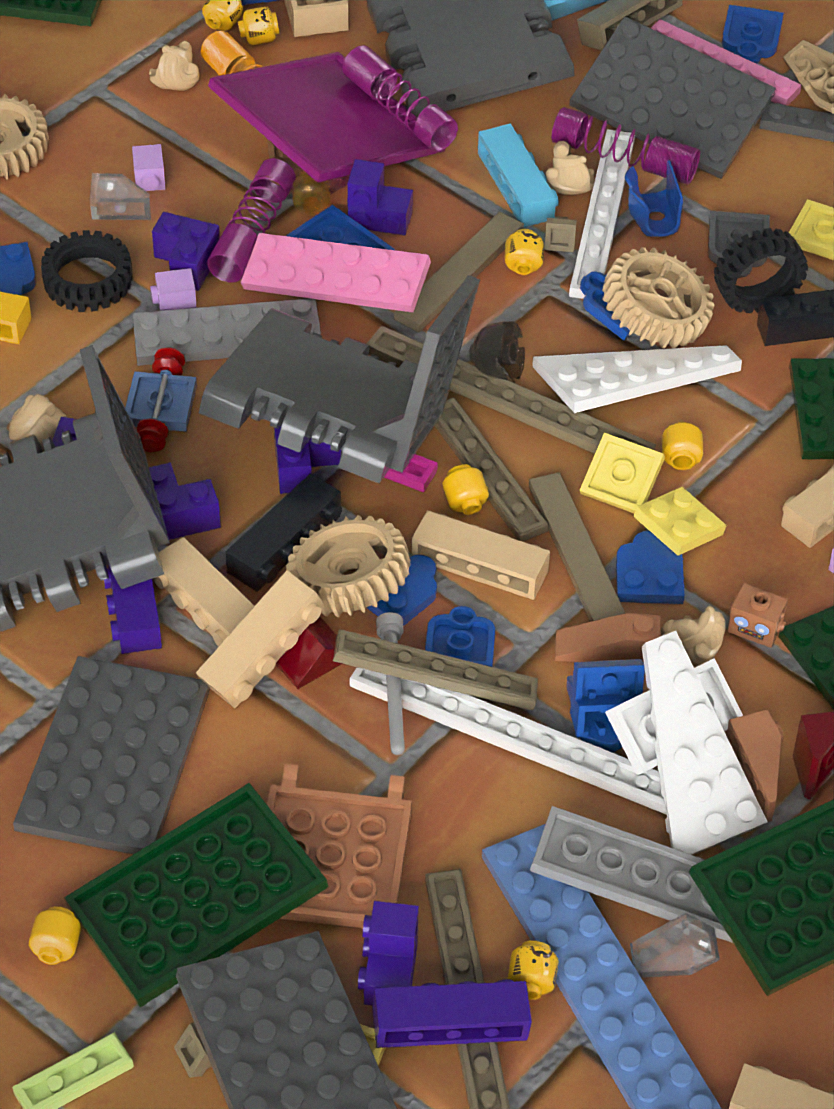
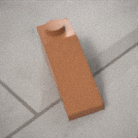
(607, 638)
(757, 747)

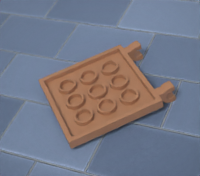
(352, 842)

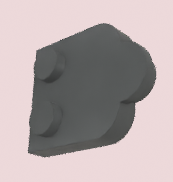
(731, 226)

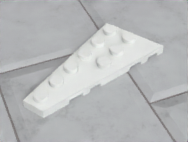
(612, 377)
(697, 768)

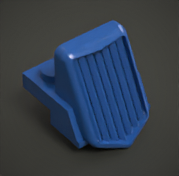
(598, 688)

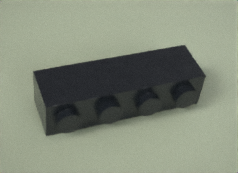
(796, 317)
(266, 545)

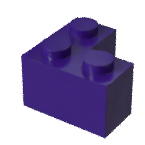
(377, 205)
(185, 244)
(296, 466)
(186, 507)
(390, 947)

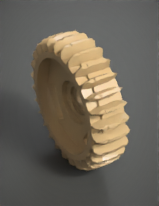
(15, 150)
(646, 311)
(347, 546)

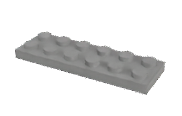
(209, 331)
(621, 868)

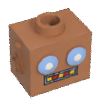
(757, 615)

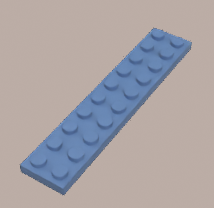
(599, 983)

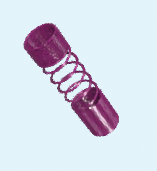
(379, 79)
(574, 127)
(237, 241)

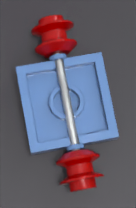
(161, 399)

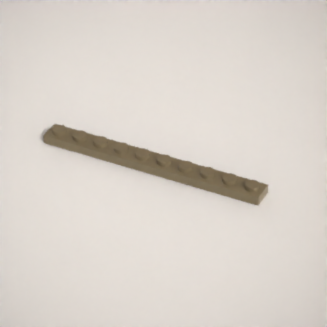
(506, 396)

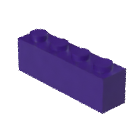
(136, 615)
(451, 1013)

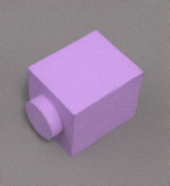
(149, 167)
(174, 290)

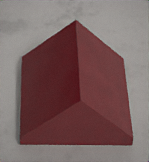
(310, 655)
(814, 751)

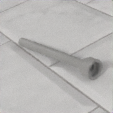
(390, 628)

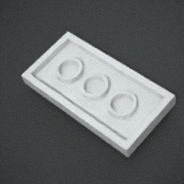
(634, 723)

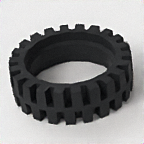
(86, 247)
(750, 251)

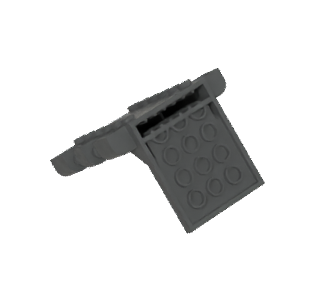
(470, 48)
(339, 391)
(78, 506)

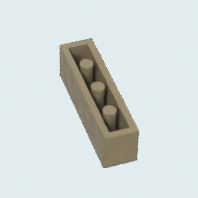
(601, 23)

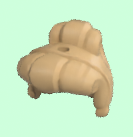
(175, 68)
(569, 172)
(35, 417)
(699, 636)

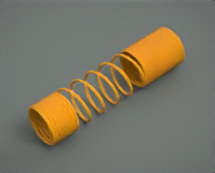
(226, 54)

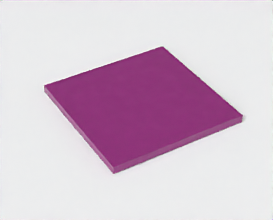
(320, 116)

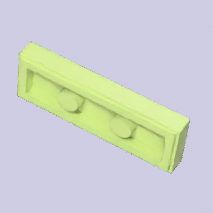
(74, 1075)

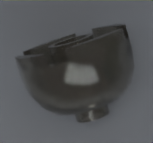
(498, 351)

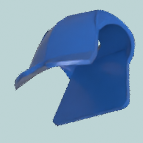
(666, 202)

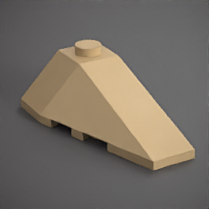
(814, 71)

